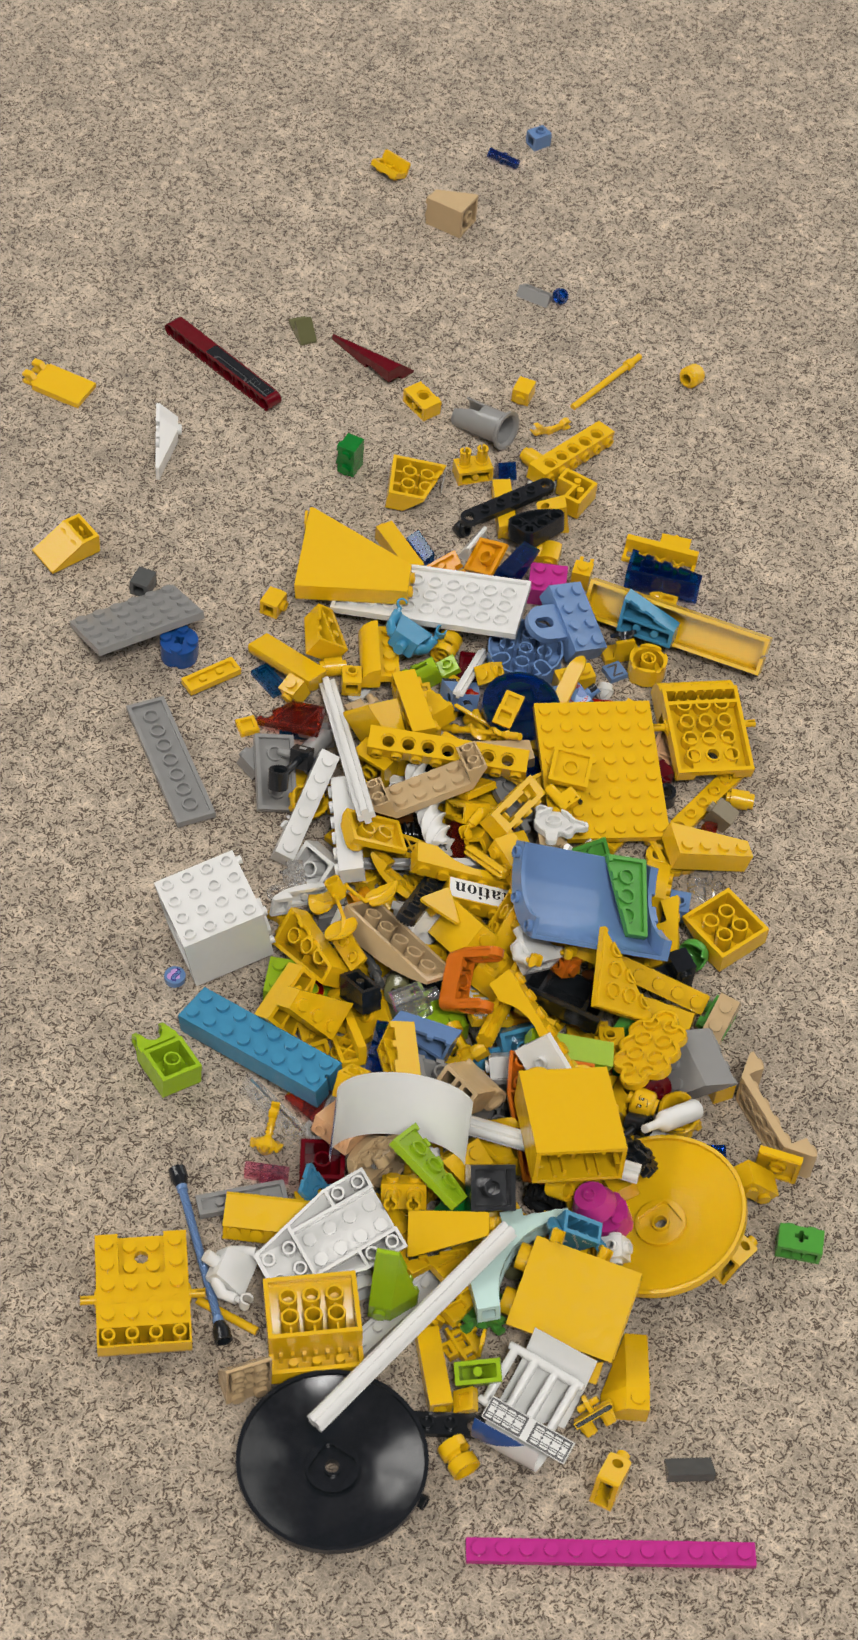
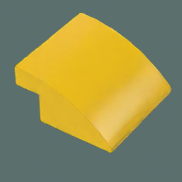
(313, 1323)

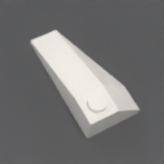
(166, 437)

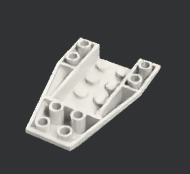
(333, 1232)

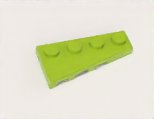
(430, 1169)

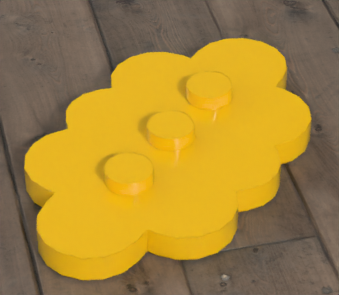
(649, 1049)

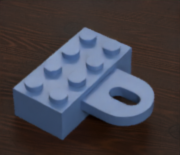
(570, 621)

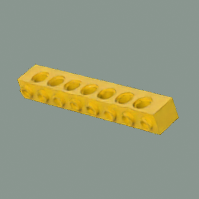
(440, 744)

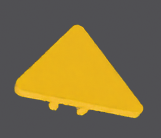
(441, 903)

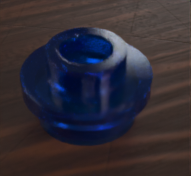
(560, 296)

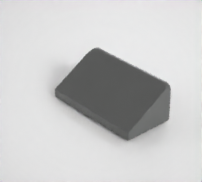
(689, 1469)

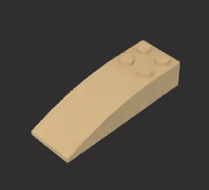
(394, 943)

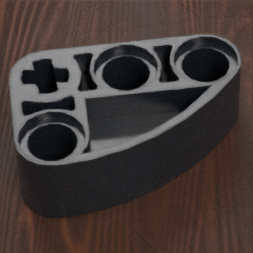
(535, 526)

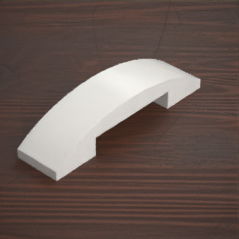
(295, 897)

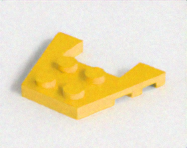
(670, 926)
(441, 1267)

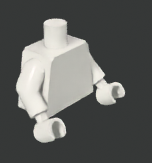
(231, 1273)

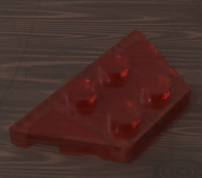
(296, 718)

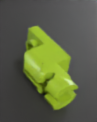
(434, 671)

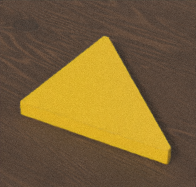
(614, 984)

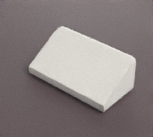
(467, 550)

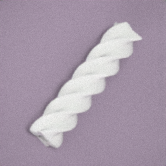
(431, 818)

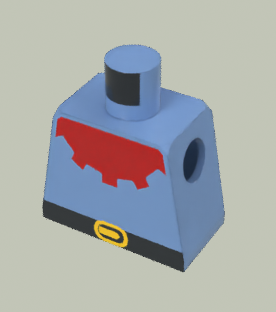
(468, 701)

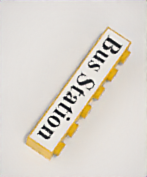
(475, 896)

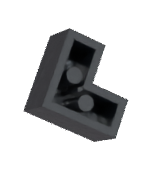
(679, 966)

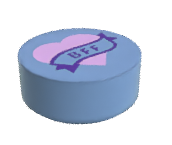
(174, 977)

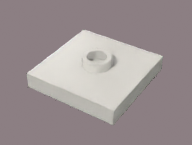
(542, 1053)

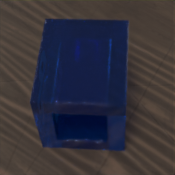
(505, 470)

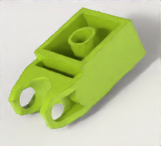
(167, 1061)

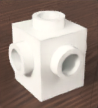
(620, 1246)

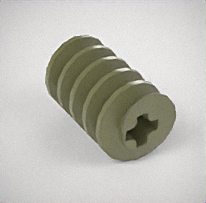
(394, 981)

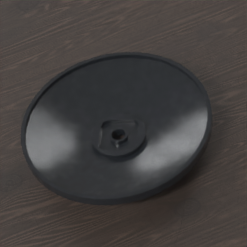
(371, 1441)

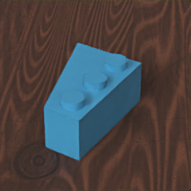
(648, 620)

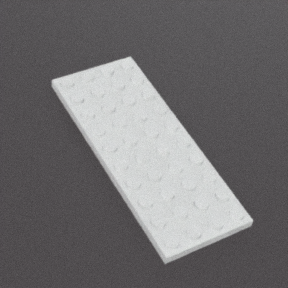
(456, 602)

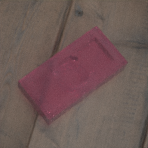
(266, 1172)

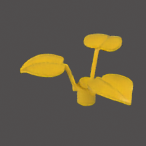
(336, 891)

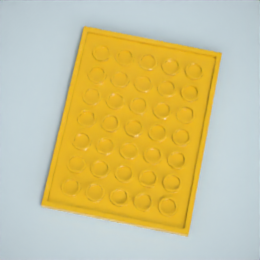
(625, 779)

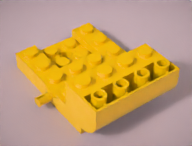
(701, 721)
(146, 1303)

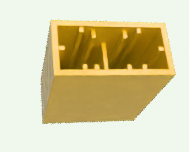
(570, 1124)
(571, 1297)

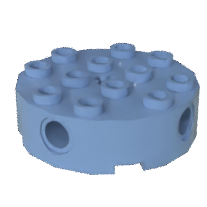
(526, 653)

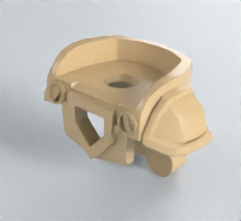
(376, 1151)

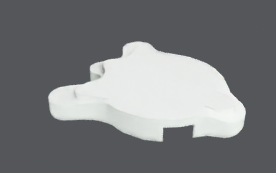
(556, 824)

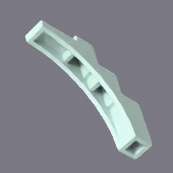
(486, 1286)

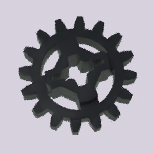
(641, 1154)

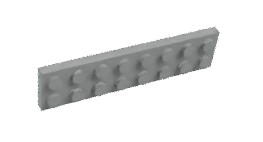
(170, 762)

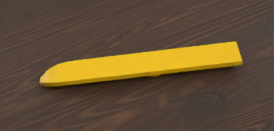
(568, 684)

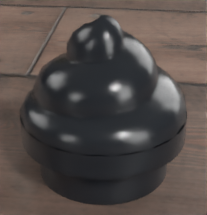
(460, 530)

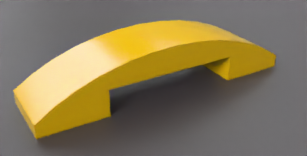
(383, 864)

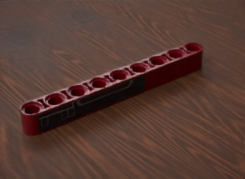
(223, 363)

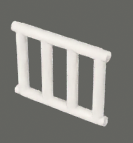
(534, 1362)

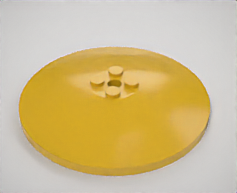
(703, 1213)

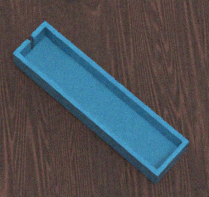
(260, 1046)

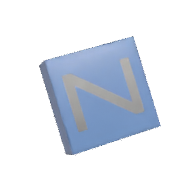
(614, 672)

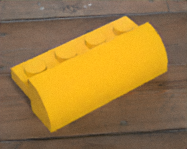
(376, 655)

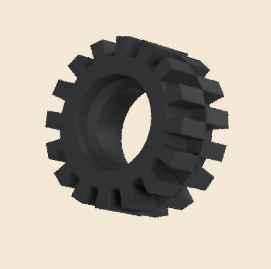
(537, 1199)

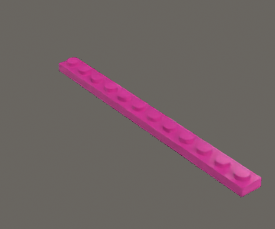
(610, 1553)

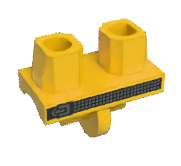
(585, 1421)

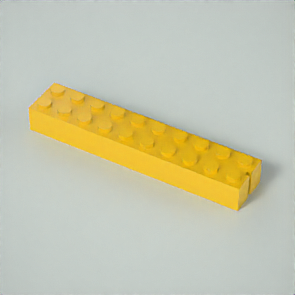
(696, 632)

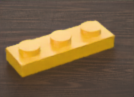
(211, 676)

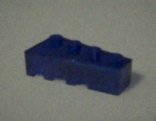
(649, 575)

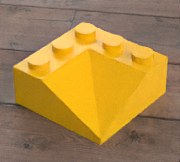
(726, 928)

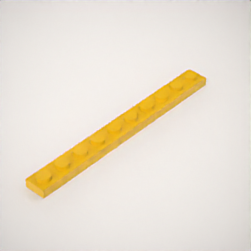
(651, 980)

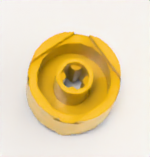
(647, 665)

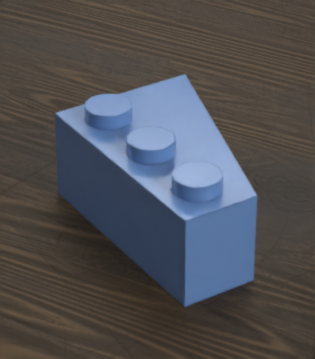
(433, 1038)

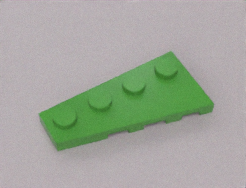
(630, 891)

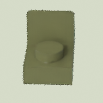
(303, 330)

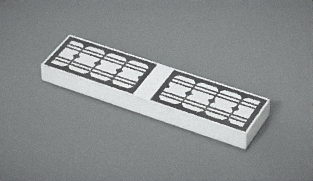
(528, 1429)

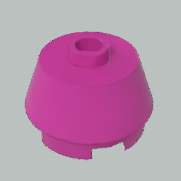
(594, 1201)

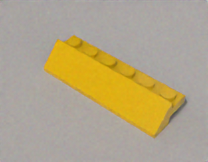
(257, 1216)

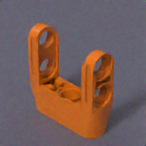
(458, 979)

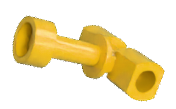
(466, 1051)

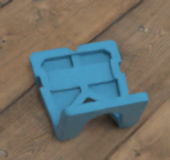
(311, 1182)

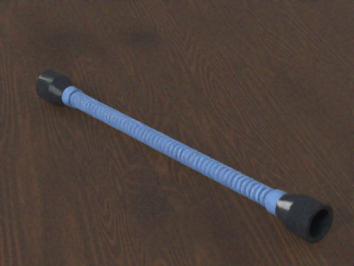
(221, 1331)

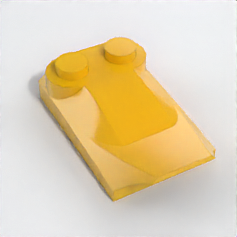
(379, 834)

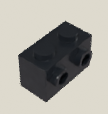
(361, 991)

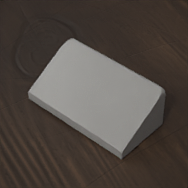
(534, 295)

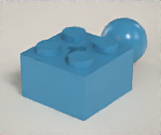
(508, 1039)

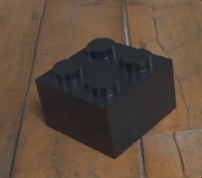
(490, 1187)

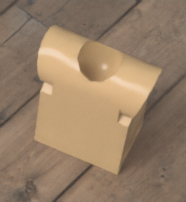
(475, 1084)

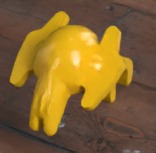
(266, 1143)

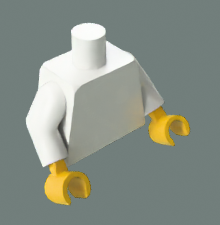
(536, 954)

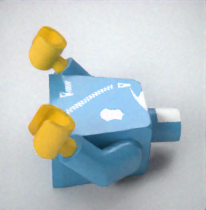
(578, 1233)

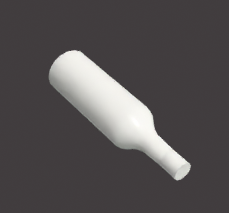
(675, 1116)

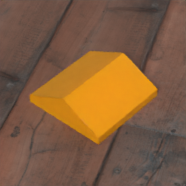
(486, 556)

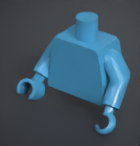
(409, 637)

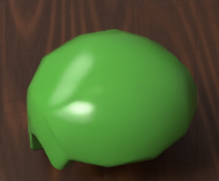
(697, 951)

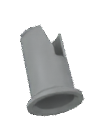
(487, 423)

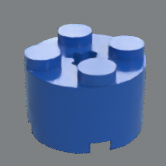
(179, 647)

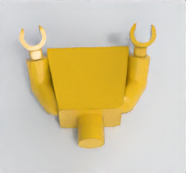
(466, 812)

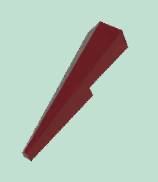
(383, 366)

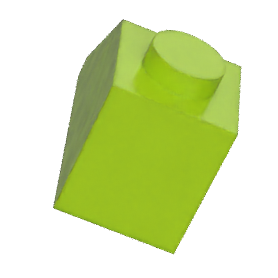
(477, 1372)

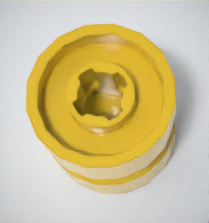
(447, 646)
(459, 1458)

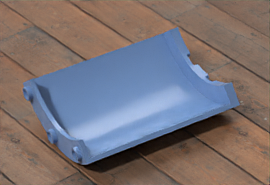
(570, 896)

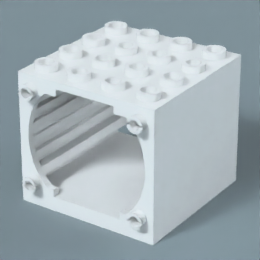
(215, 917)

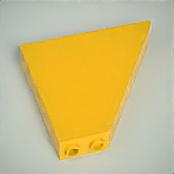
(348, 566)

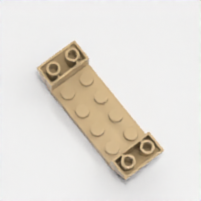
(430, 786)
(764, 1122)

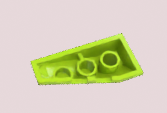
(391, 1287)

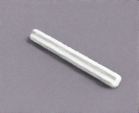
(469, 674)

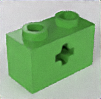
(789, 1247)

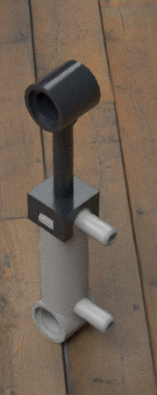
(300, 757)

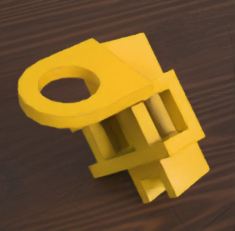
(459, 1348)

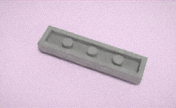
(214, 1203)

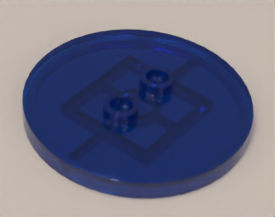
(525, 684)

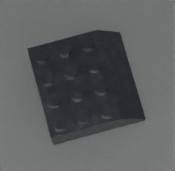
(566, 999)

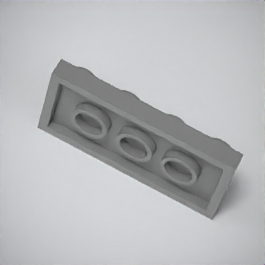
(265, 756)

